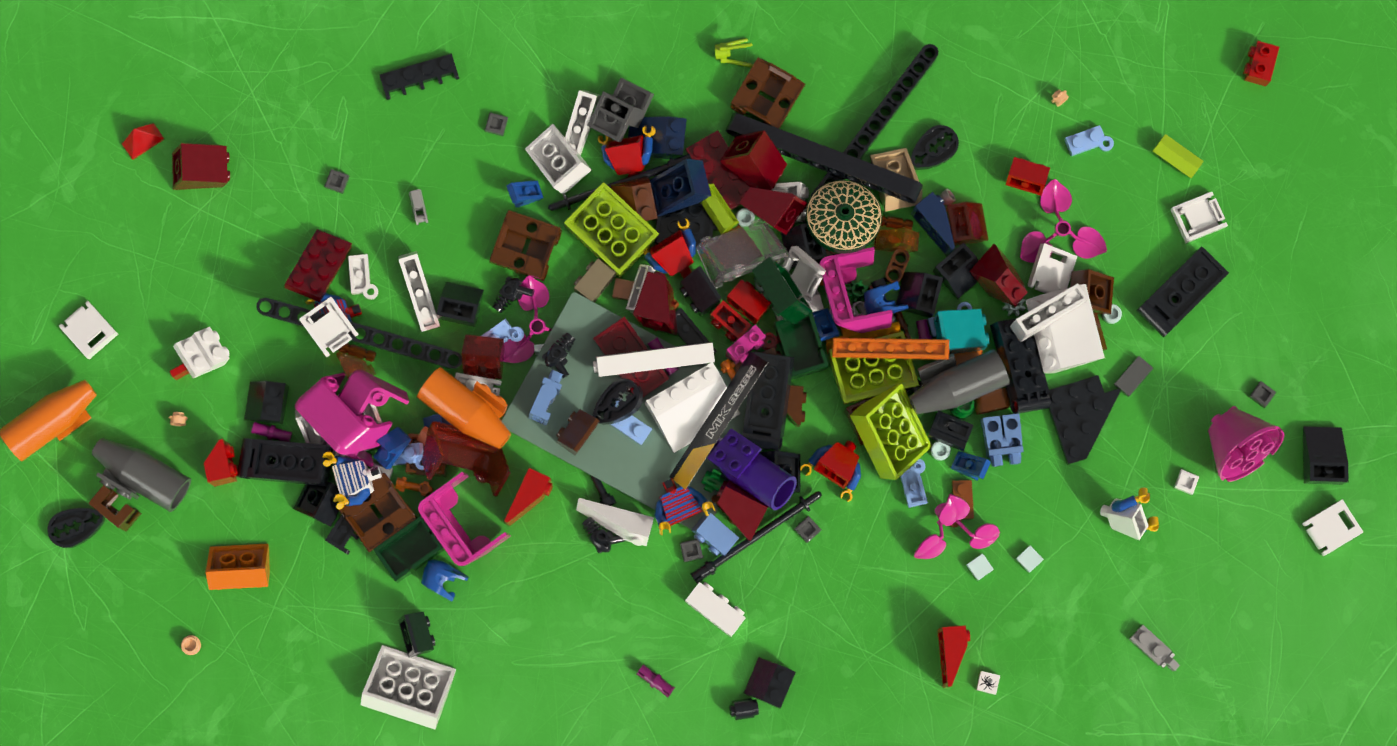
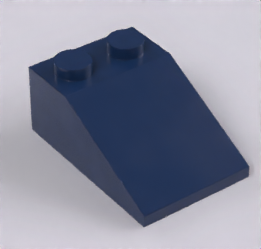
(668, 137)
(680, 186)
(932, 217)

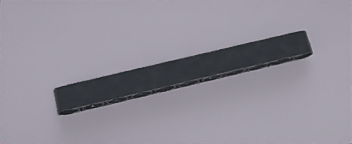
(890, 105)
(830, 160)
(368, 339)

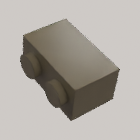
(594, 281)

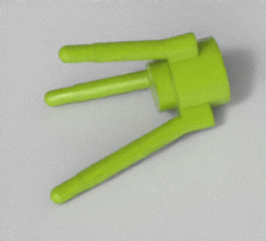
(722, 51)

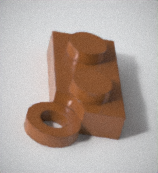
(963, 489)

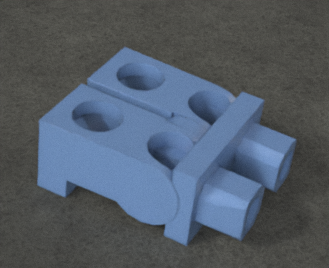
(549, 389)
(1002, 437)

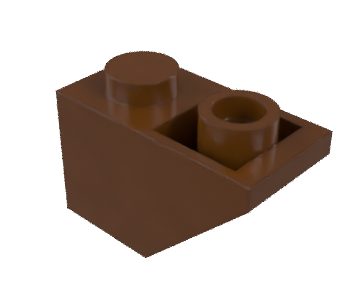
(795, 402)

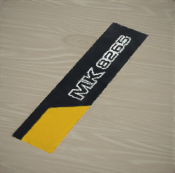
(718, 420)

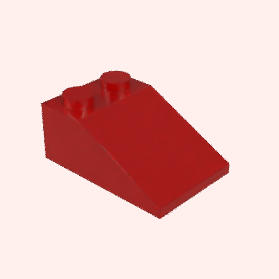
(531, 492)
(952, 649)

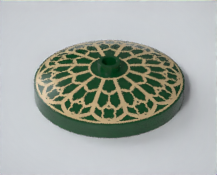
(842, 231)

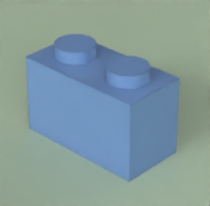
(714, 534)

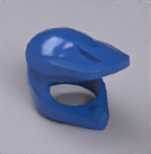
(876, 302)
(437, 573)

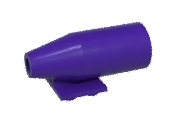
(751, 471)

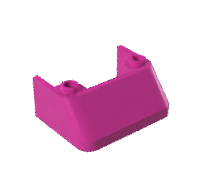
(841, 271)
(364, 389)
(336, 421)
(446, 528)

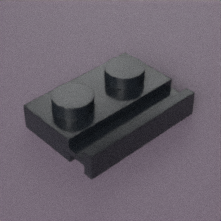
(950, 430)

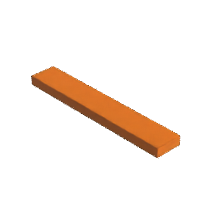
(891, 348)

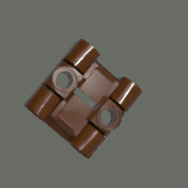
(773, 82)
(513, 238)
(391, 507)

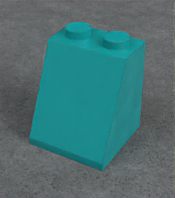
(963, 330)

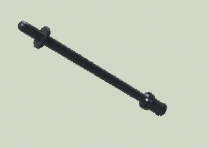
(649, 173)
(711, 566)

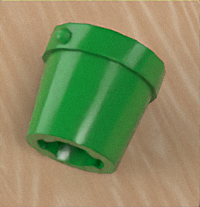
(963, 411)

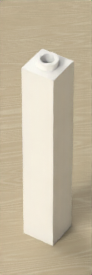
(654, 359)

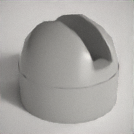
(948, 197)

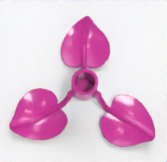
(1058, 199)
(523, 350)
(948, 513)

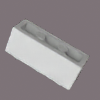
(715, 608)

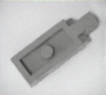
(1154, 648)

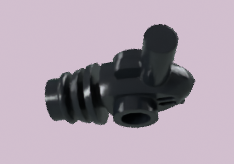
(510, 291)
(556, 354)
(598, 537)

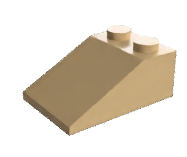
(900, 163)

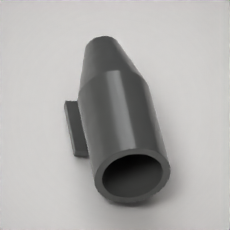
(954, 385)
(140, 473)

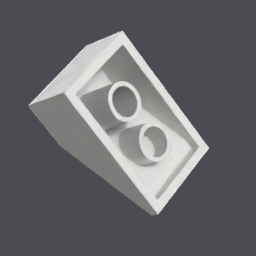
(557, 159)

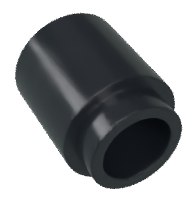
(744, 709)

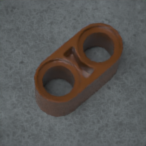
(897, 267)
(992, 402)

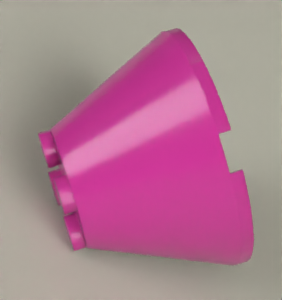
(1241, 443)

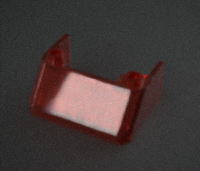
(452, 447)

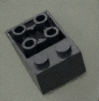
(1324, 456)

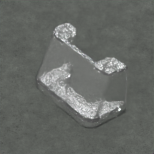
(739, 251)

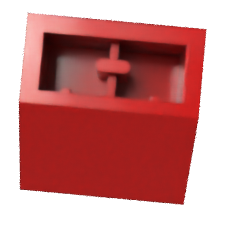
(220, 465)

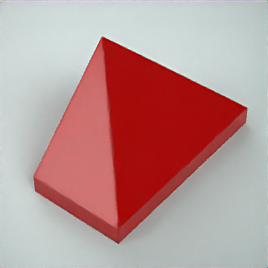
(142, 139)

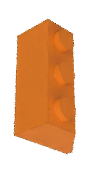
(238, 566)

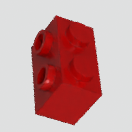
(1261, 63)
(1027, 176)
(748, 301)
(729, 321)

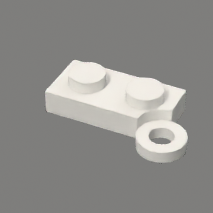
(361, 276)

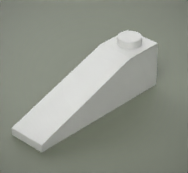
(582, 112)
(418, 291)
(1048, 312)
(624, 523)

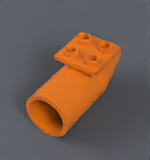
(471, 412)
(50, 417)

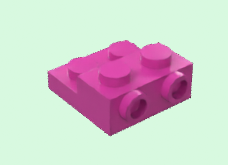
(741, 348)

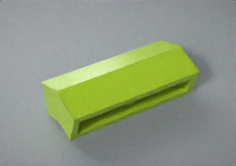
(1178, 156)
(719, 211)

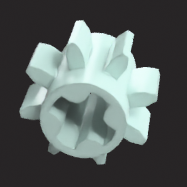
(1014, 310)

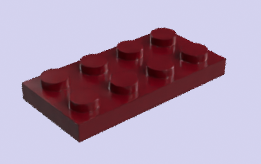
(727, 183)
(318, 265)
(624, 339)

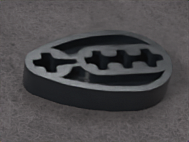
(943, 153)
(625, 409)
(68, 517)

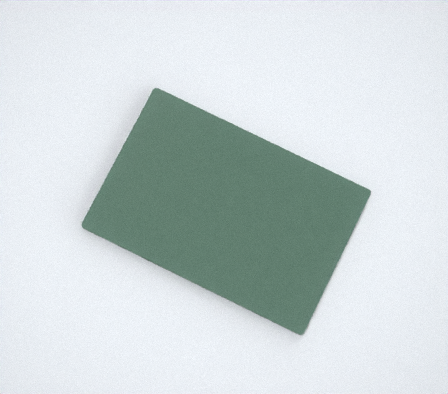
(607, 452)

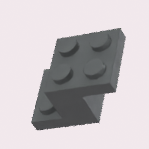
(620, 109)

